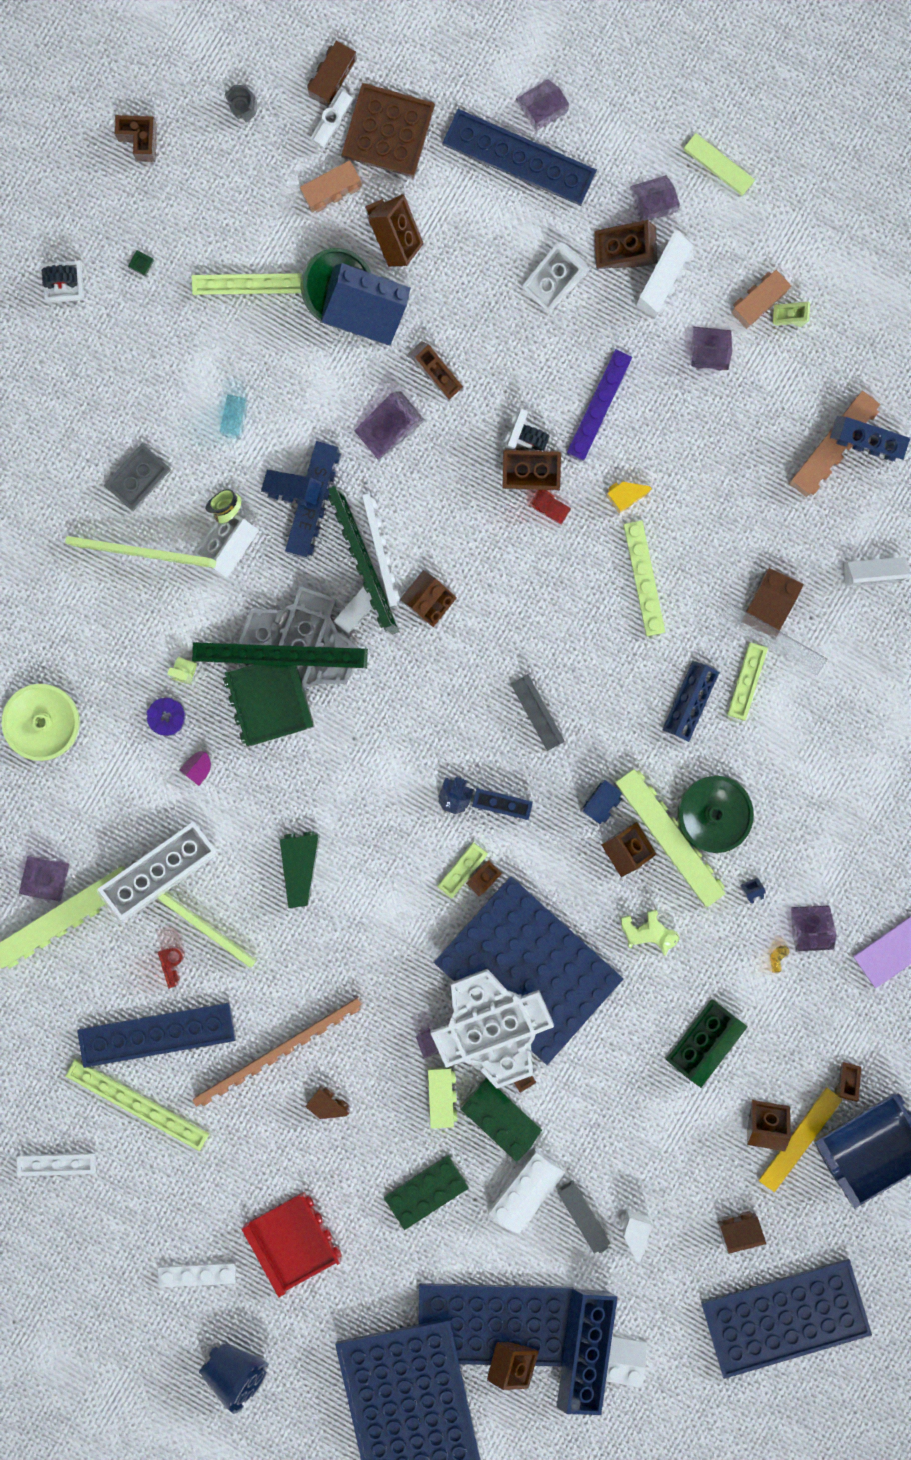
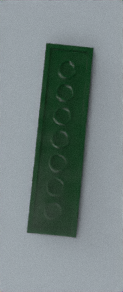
(364, 566)

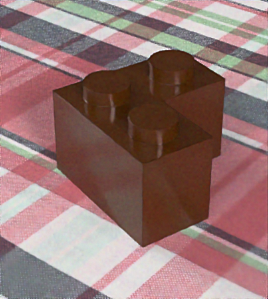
(140, 131)

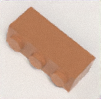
(331, 187)
(760, 298)

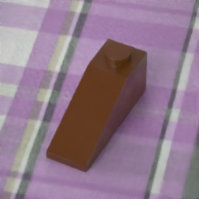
(435, 369)

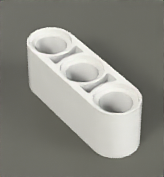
(354, 611)

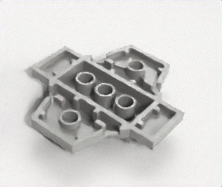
(301, 624)

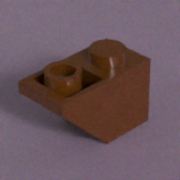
(326, 1106)

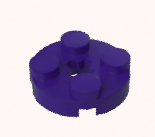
(176, 719)

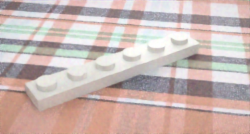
(379, 542)

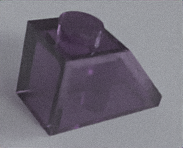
(426, 1042)

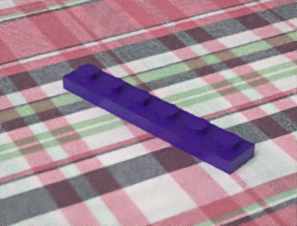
(599, 405)

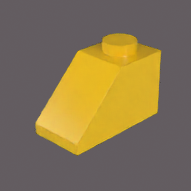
(626, 494)

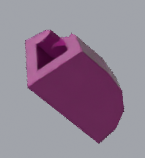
(197, 767)

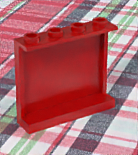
(291, 1243)

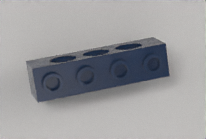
(896, 443)

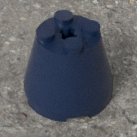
(233, 1375)

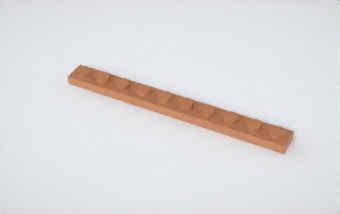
(271, 1056)

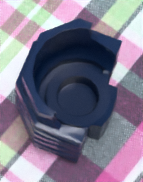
(455, 795)

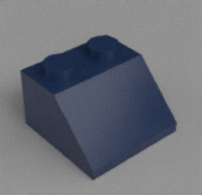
(601, 802)

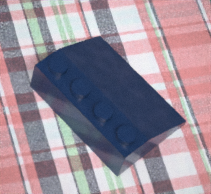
(364, 304)

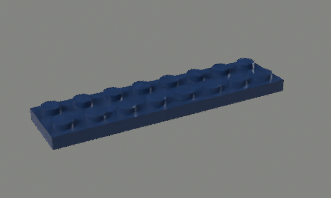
(519, 157)
(156, 1035)

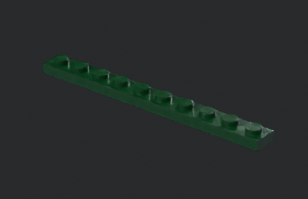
(280, 655)

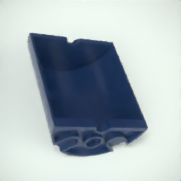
(869, 1150)

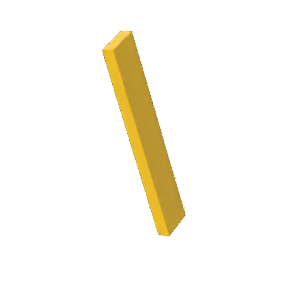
(800, 1139)

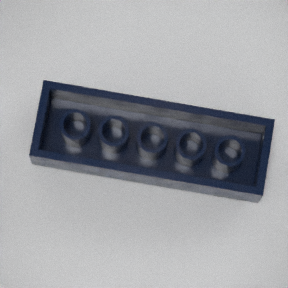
(586, 1352)

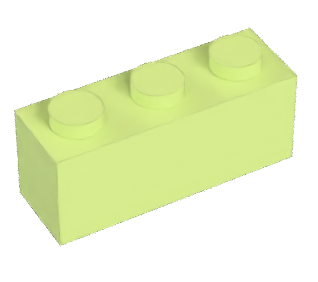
(442, 1097)

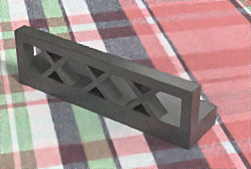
(537, 712)

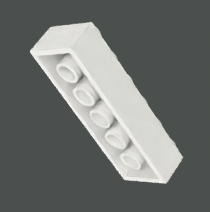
(156, 872)

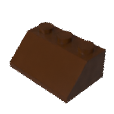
(396, 231)
(531, 470)

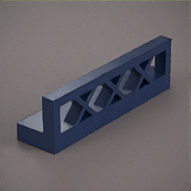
(688, 699)

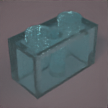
(234, 417)

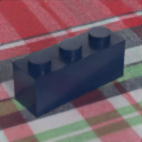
(291, 487)
(502, 804)

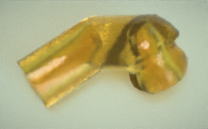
(776, 956)

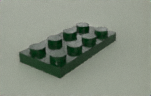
(426, 1192)

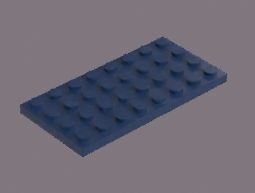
(500, 1313)
(786, 1318)

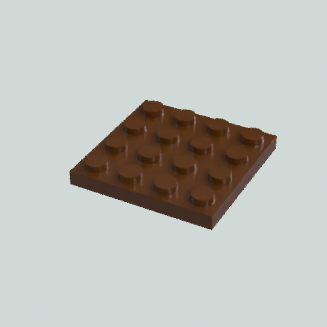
(388, 130)

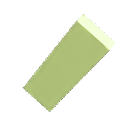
(462, 870)

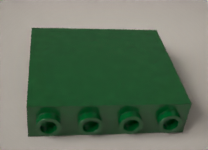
(268, 702)

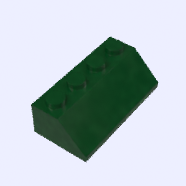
(706, 1043)
(501, 1119)

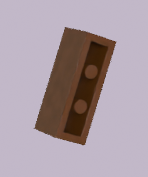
(331, 73)

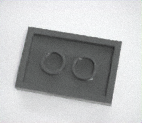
(137, 477)

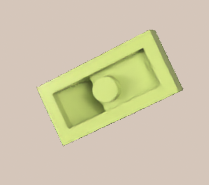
(791, 314)

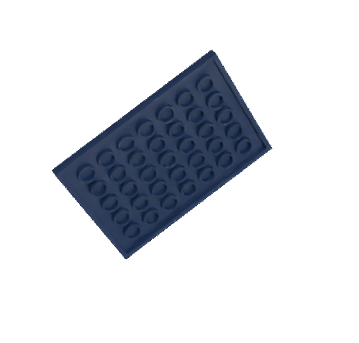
(529, 953)
(408, 1394)

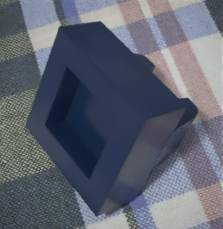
(753, 889)

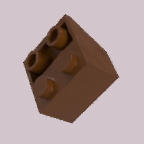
(428, 598)

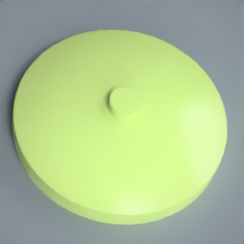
(40, 722)

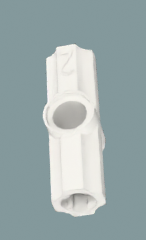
(336, 109)

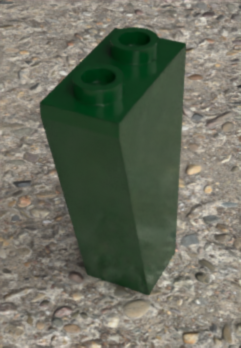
(299, 863)

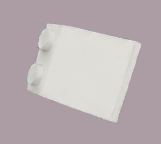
(555, 276)

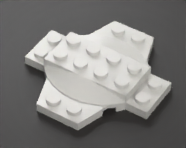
(492, 1028)

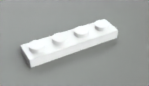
(56, 1164)
(197, 1274)

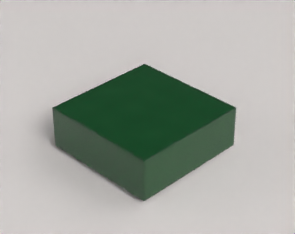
(141, 263)

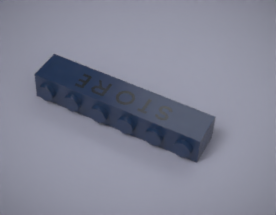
(307, 517)

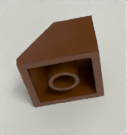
(629, 849)
(769, 1125)
(741, 1232)
(512, 1366)

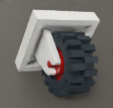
(62, 281)
(524, 434)

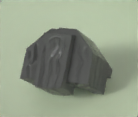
(242, 102)

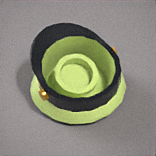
(224, 505)

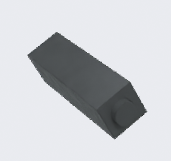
(584, 1217)

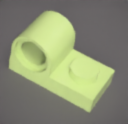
(183, 670)

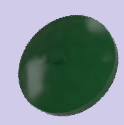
(317, 276)
(715, 814)

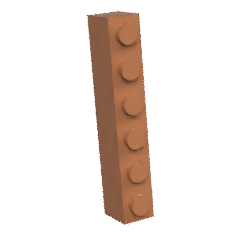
(828, 452)

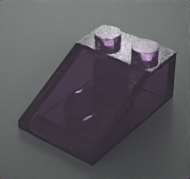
(389, 424)

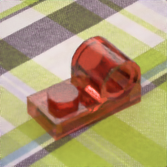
(550, 507)
(171, 975)

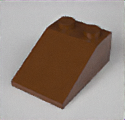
(626, 245)
(774, 598)

